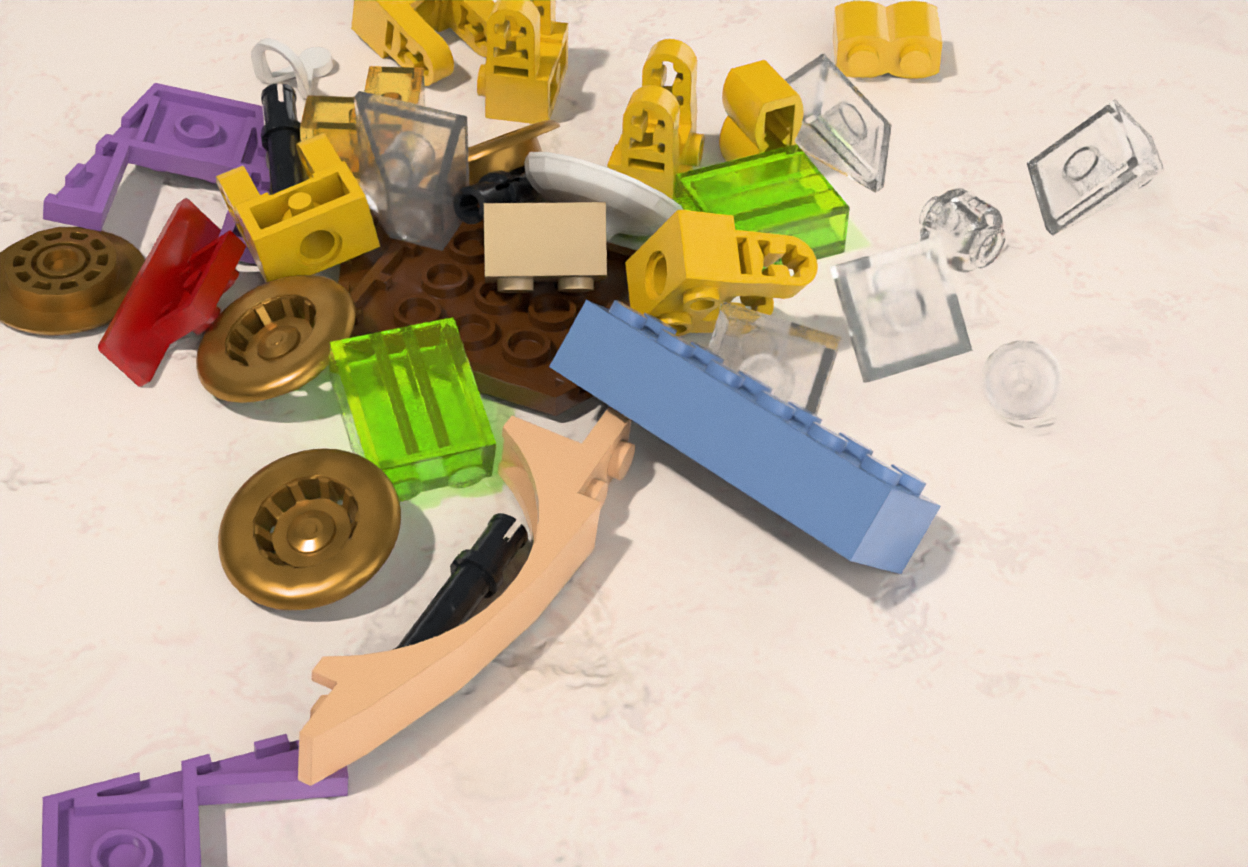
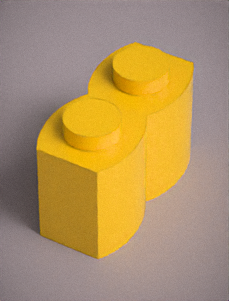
(889, 39)
(760, 111)

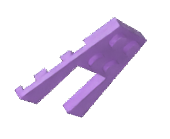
(168, 133)
(158, 818)

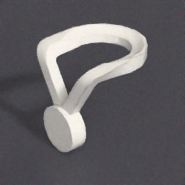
(309, 64)

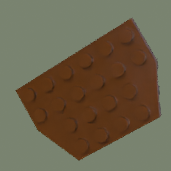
(504, 334)

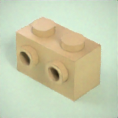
(545, 245)

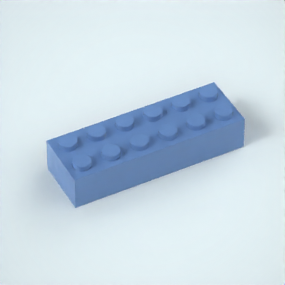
(748, 435)

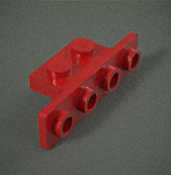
(172, 292)

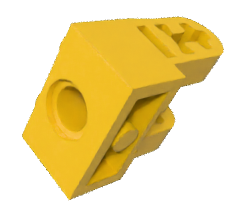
(408, 31)
(523, 61)
(661, 121)
(307, 223)
(703, 260)

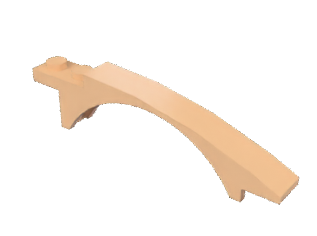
(383, 692)

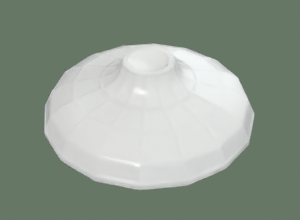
(630, 204)

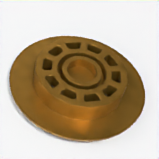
(507, 150)
(65, 280)
(274, 338)
(314, 539)

